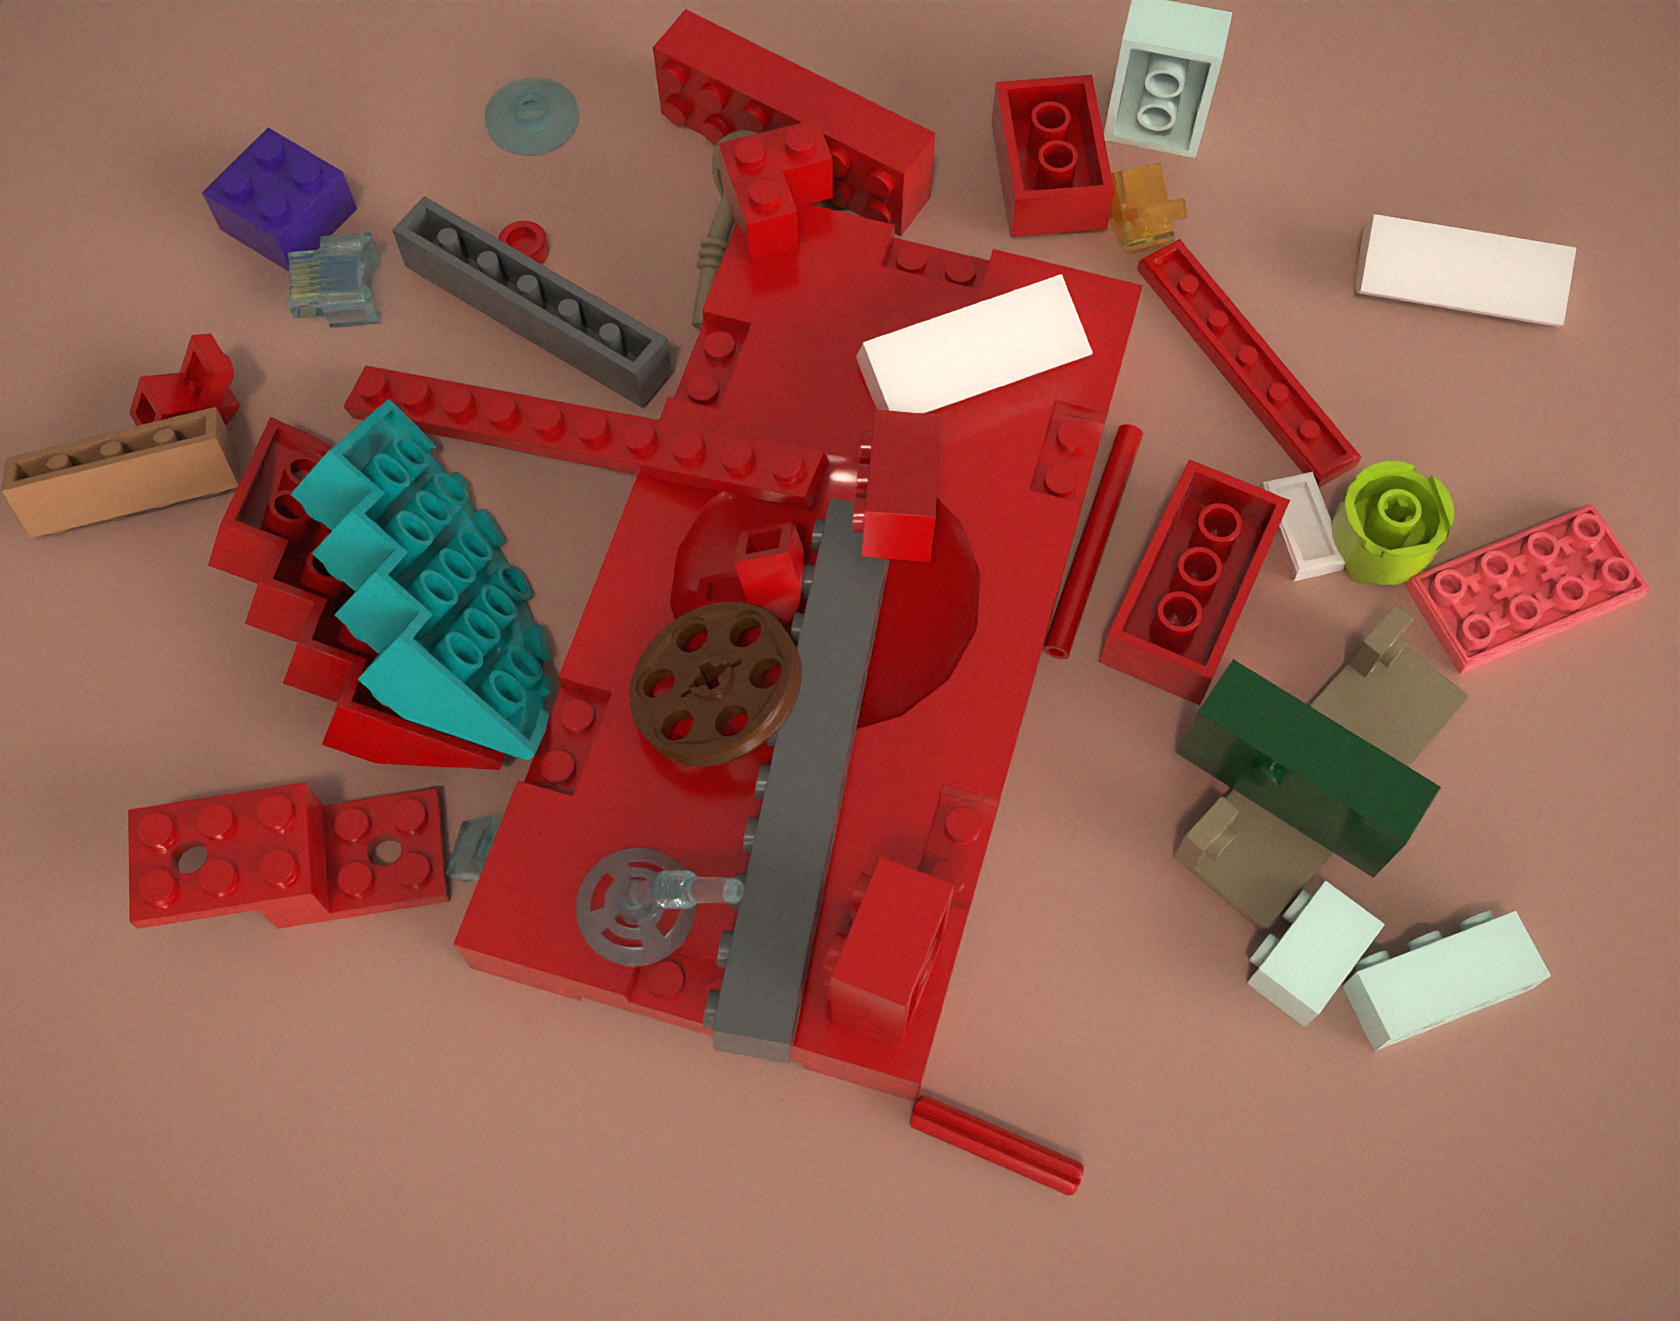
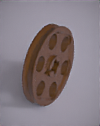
(737, 678)

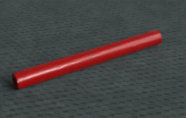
(1093, 542)

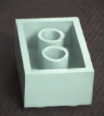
(1166, 75)

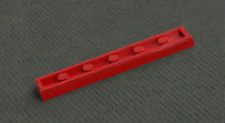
(1248, 363)

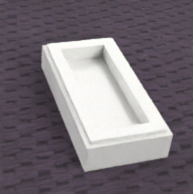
(1305, 528)

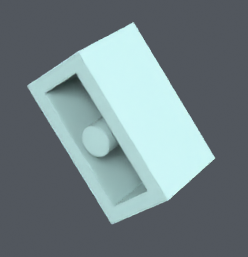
(1314, 953)

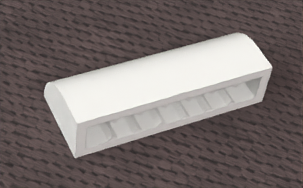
(1465, 270)
(974, 349)

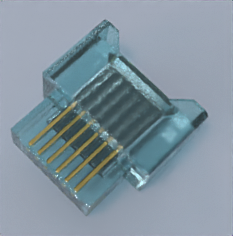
(335, 280)

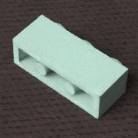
(1444, 978)

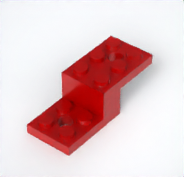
(285, 856)

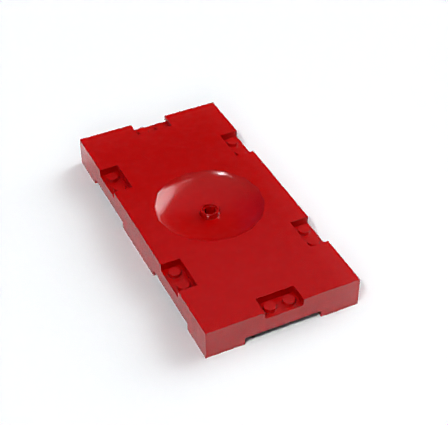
(945, 661)

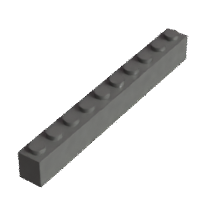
(801, 798)

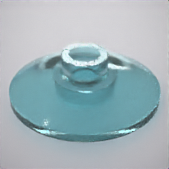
(531, 116)

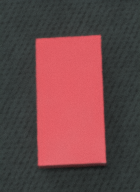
(1526, 588)

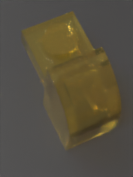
(1141, 208)

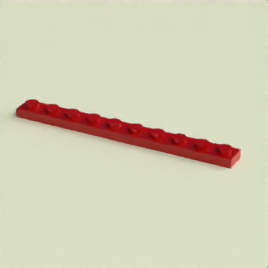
(597, 437)

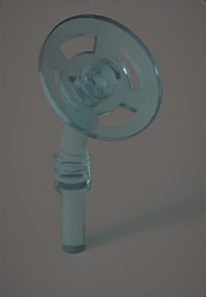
(644, 904)

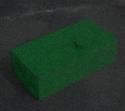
(1307, 769)

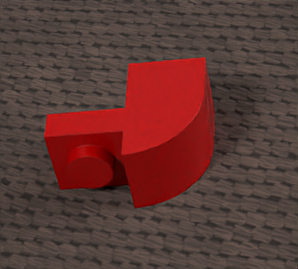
(197, 387)
(767, 572)

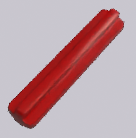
(996, 1145)

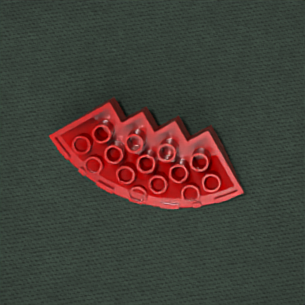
(272, 544)

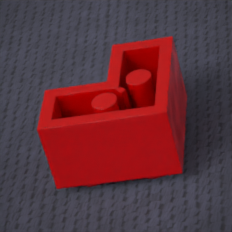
(769, 178)

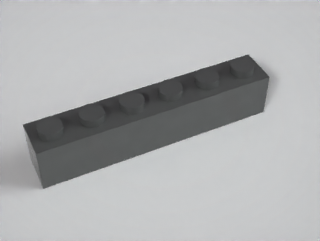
(534, 301)

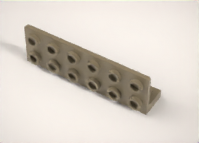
(1380, 696)

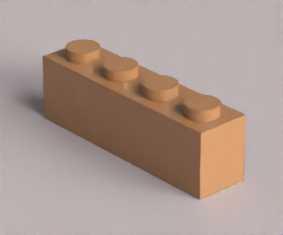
(121, 473)

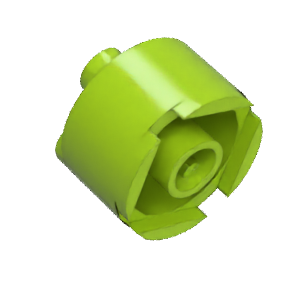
(1391, 523)

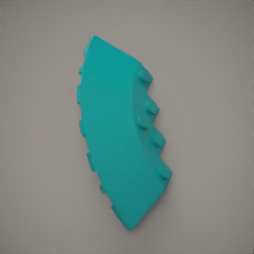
(429, 588)

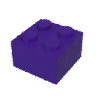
(279, 198)

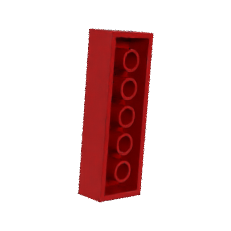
(731, 84)

